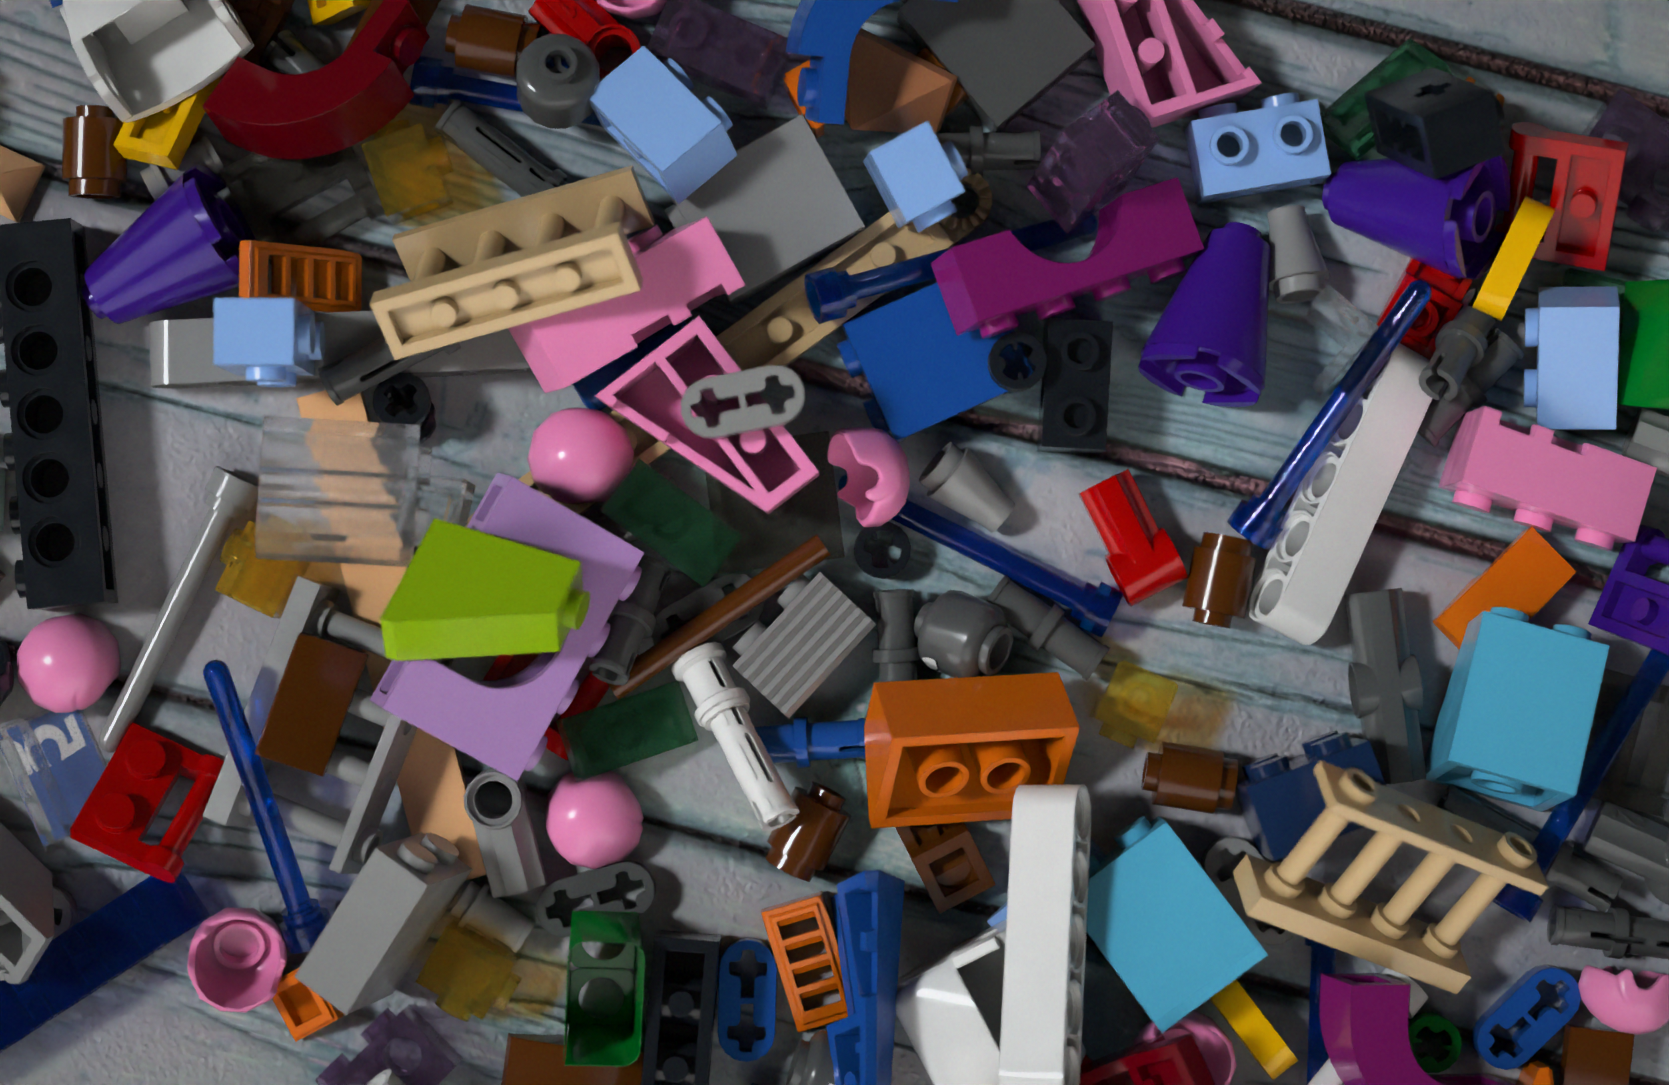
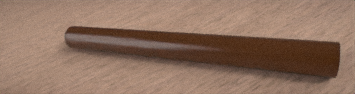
(723, 613)

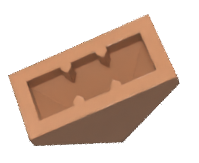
(894, 88)

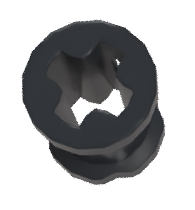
(405, 391)

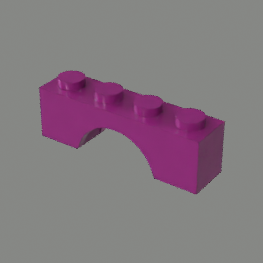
(1000, 279)

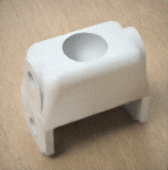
(153, 50)
(956, 1010)

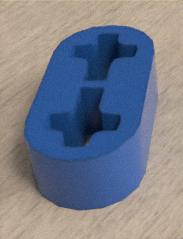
(731, 998)
(1536, 1028)

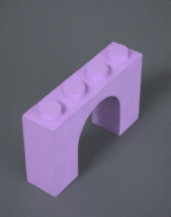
(507, 717)

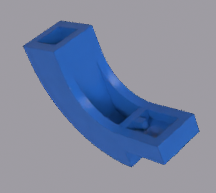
(827, 34)

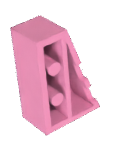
(1164, 56)
(678, 275)
(757, 465)
(1546, 479)

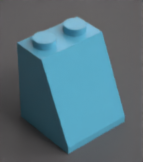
(1517, 710)
(1165, 923)

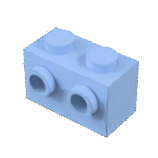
(663, 123)
(1257, 148)
(917, 177)
(267, 339)
(1575, 357)

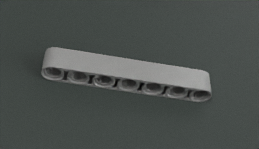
(185, 352)

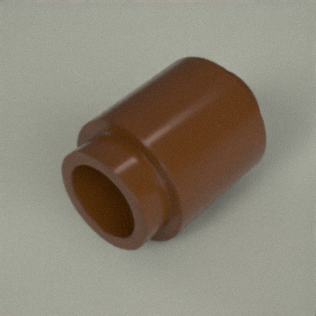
(489, 39)
(89, 156)
(1219, 579)
(1190, 778)
(812, 836)

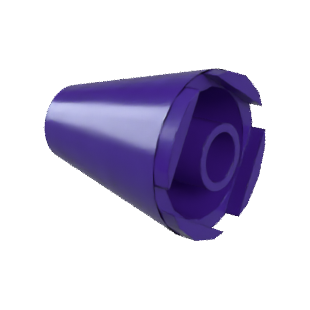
(1429, 220)
(171, 253)
(1216, 322)

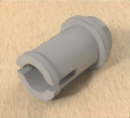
(160, 178)
(492, 917)

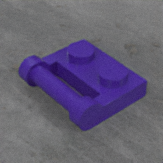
(1632, 603)

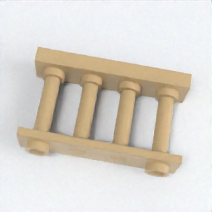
(514, 263)
(1386, 931)

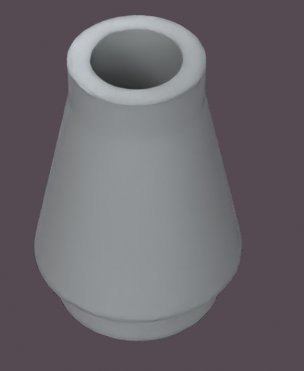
(1295, 258)
(966, 487)

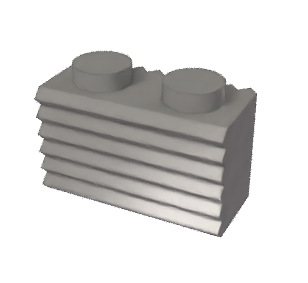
(801, 643)

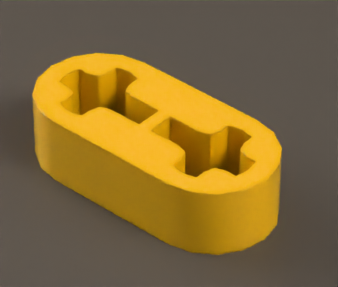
(1513, 258)
(1253, 1029)

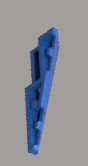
(868, 941)

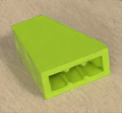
(481, 598)

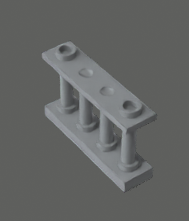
(315, 611)

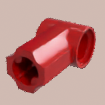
(586, 22)
(1138, 552)

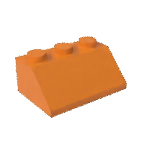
(963, 746)

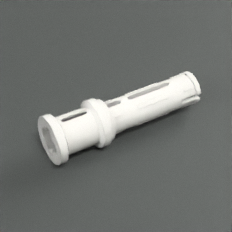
(724, 711)

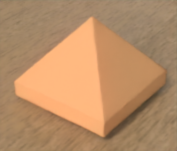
(17, 182)

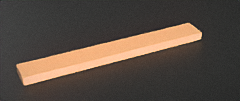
(432, 772)

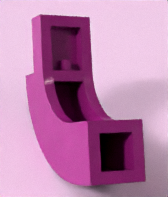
(1368, 1033)

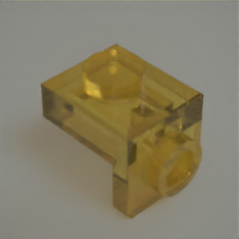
(1133, 705)

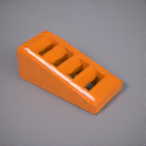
(314, 276)
(791, 912)

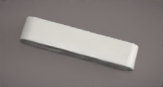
(1340, 504)
(1045, 936)

